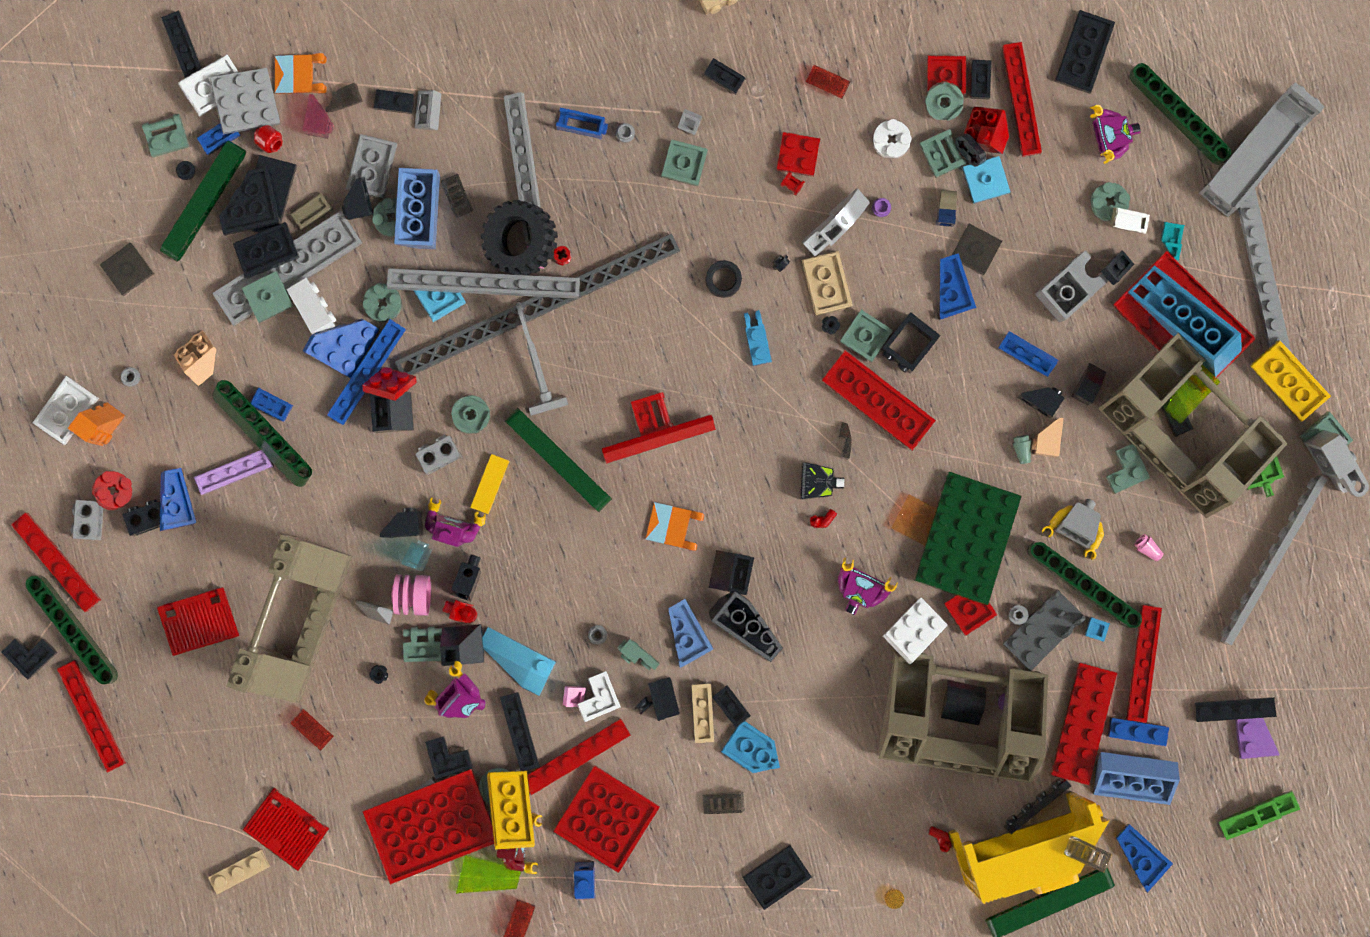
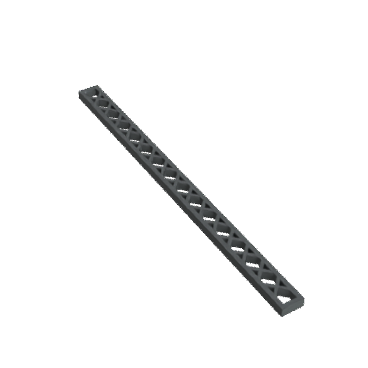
(652, 246)

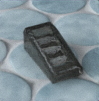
(459, 207)
(724, 810)
(1075, 849)

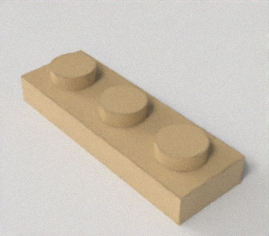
(702, 713)
(239, 871)

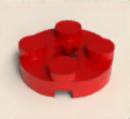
(121, 485)

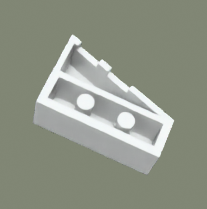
(312, 306)

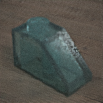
(417, 556)

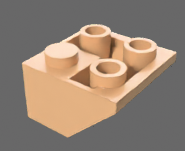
(197, 358)

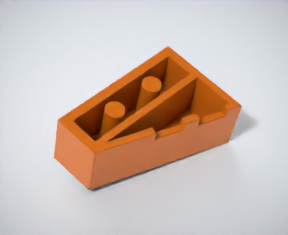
(97, 424)

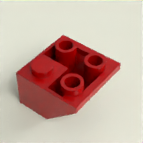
(988, 129)

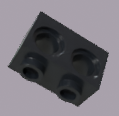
(147, 522)

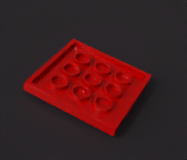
(606, 819)

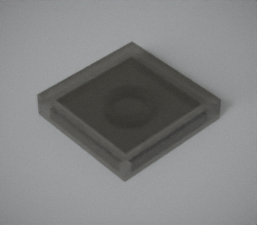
(977, 248)
(127, 269)

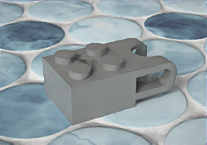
(1075, 284)
(1337, 462)

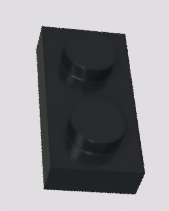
(724, 76)
(980, 79)
(394, 101)
(1117, 267)
(731, 706)

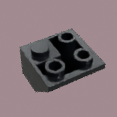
(462, 645)

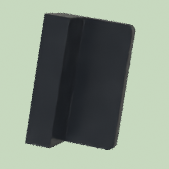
(663, 698)

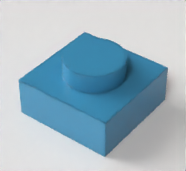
(1097, 629)

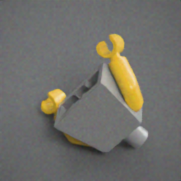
(1080, 525)

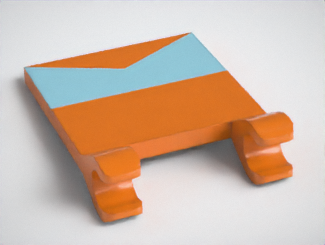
(295, 74)
(670, 525)

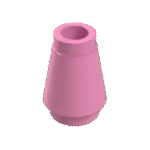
(1148, 547)

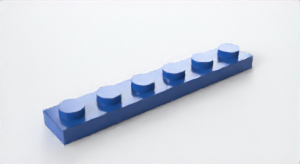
(369, 367)

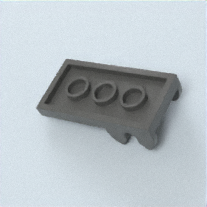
(1044, 630)

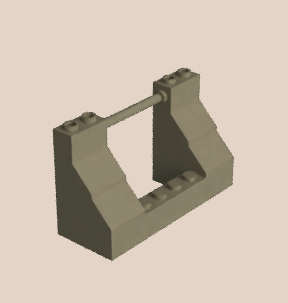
(1225, 475)
(274, 673)
(1020, 735)

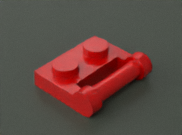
(645, 415)

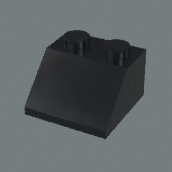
(404, 524)

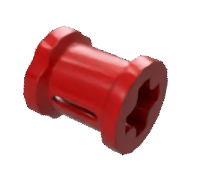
(792, 183)
(564, 261)

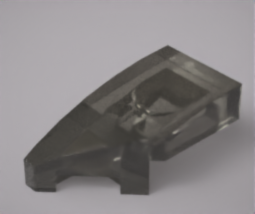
(344, 98)
(844, 433)

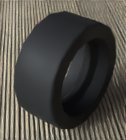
(709, 278)

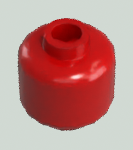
(268, 139)

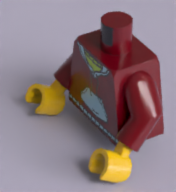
(515, 857)

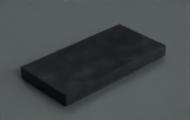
(1084, 51)
(282, 177)

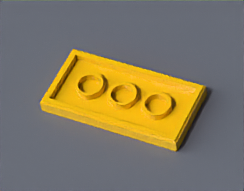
(1290, 380)
(510, 809)

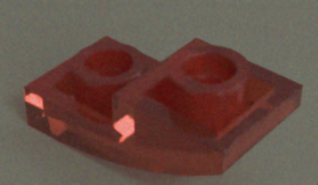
(828, 81)
(311, 729)
(519, 919)

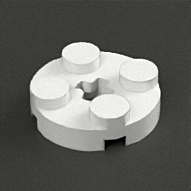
(902, 139)

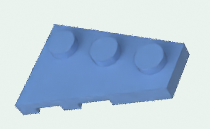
(688, 634)

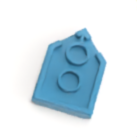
(752, 749)

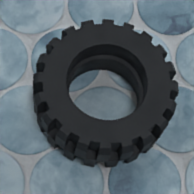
(496, 235)

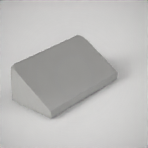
(428, 110)
(375, 611)

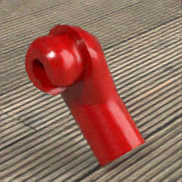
(823, 521)
(942, 837)

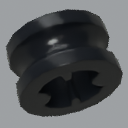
(643, 705)

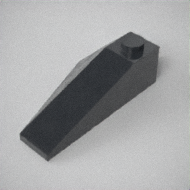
(742, 620)

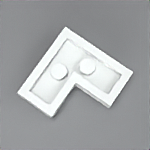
(604, 700)

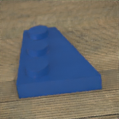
(954, 288)
(175, 501)
(1144, 858)

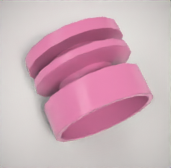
(410, 594)

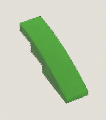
(1259, 815)

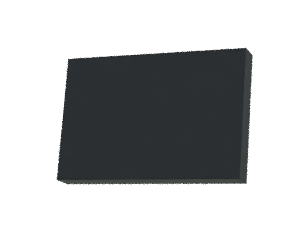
(266, 250)
(777, 877)

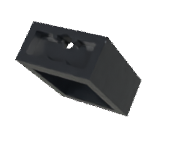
(922, 328)

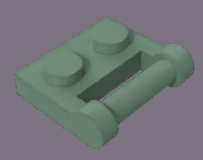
(167, 141)
(937, 156)

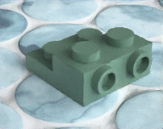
(632, 652)

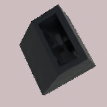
(391, 415)
(731, 572)

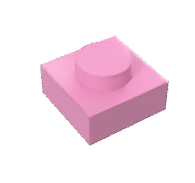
(573, 695)

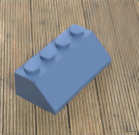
(417, 208)
(1136, 778)

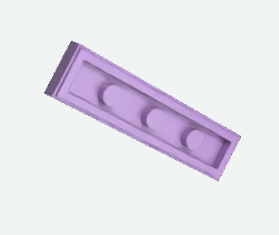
(232, 472)

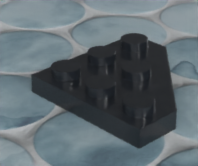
(251, 204)

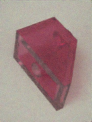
(316, 120)

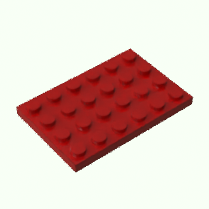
(430, 826)

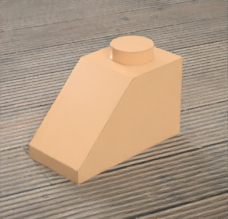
(1048, 440)

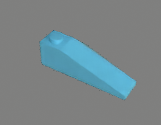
(522, 663)

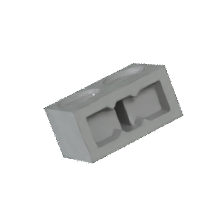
(440, 459)
(93, 520)

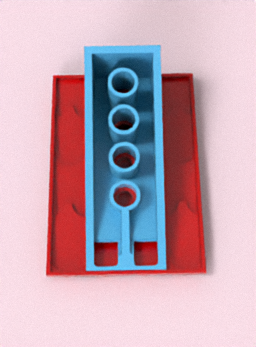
(1174, 302)

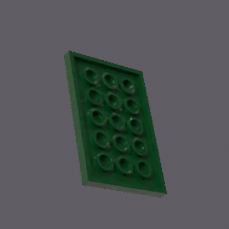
(967, 538)

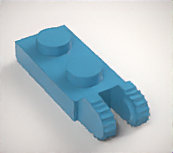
(757, 340)

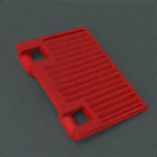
(198, 621)
(285, 829)

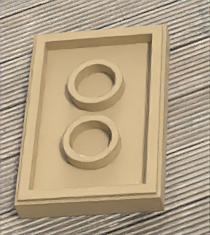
(827, 283)

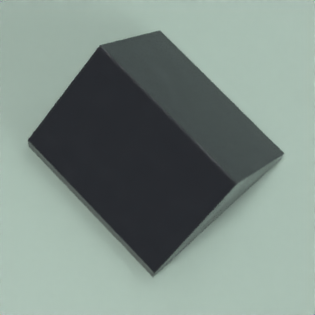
(964, 703)

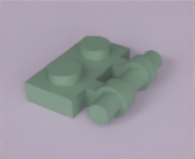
(422, 651)

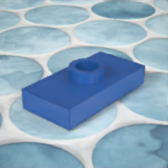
(271, 404)

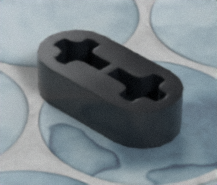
(970, 150)

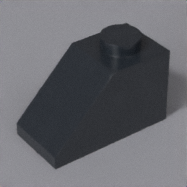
(357, 201)
(1089, 384)
(1043, 400)

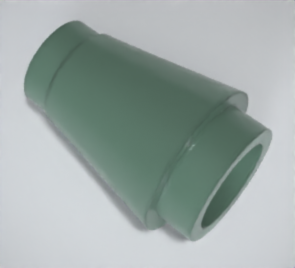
(1022, 447)

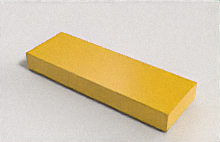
(490, 484)

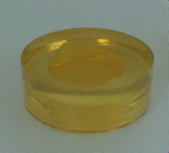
(894, 898)

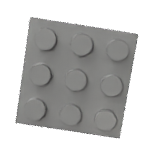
(244, 100)

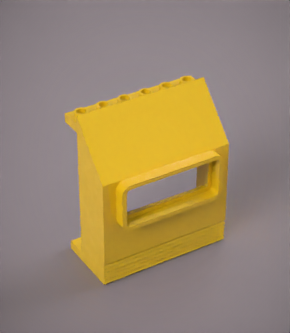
(1031, 855)

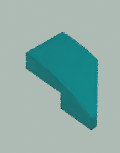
(1172, 238)

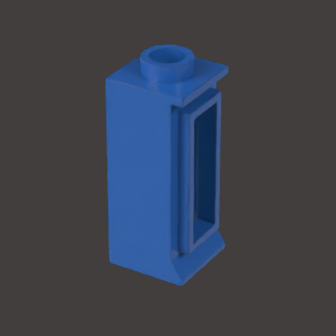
(585, 117)

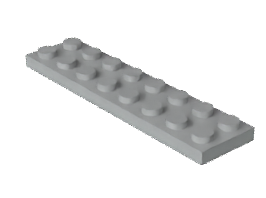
(316, 251)

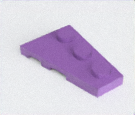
(1254, 739)

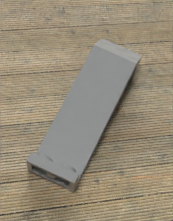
(1261, 149)

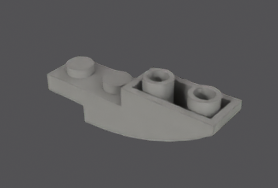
(838, 222)

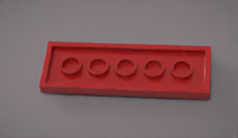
(878, 400)
(1083, 723)

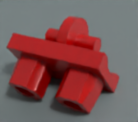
(460, 611)

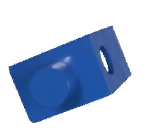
(584, 880)

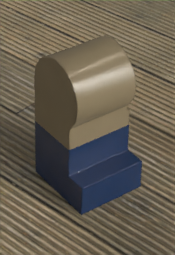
(947, 208)

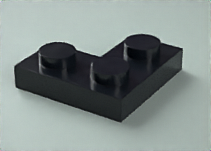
(29, 661)
(444, 762)

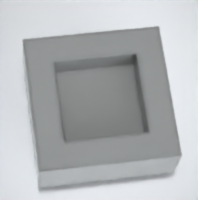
(689, 121)

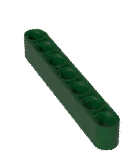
(1190, 116)
(203, 201)
(260, 424)
(558, 460)
(1094, 587)
(63, 625)
(1049, 903)

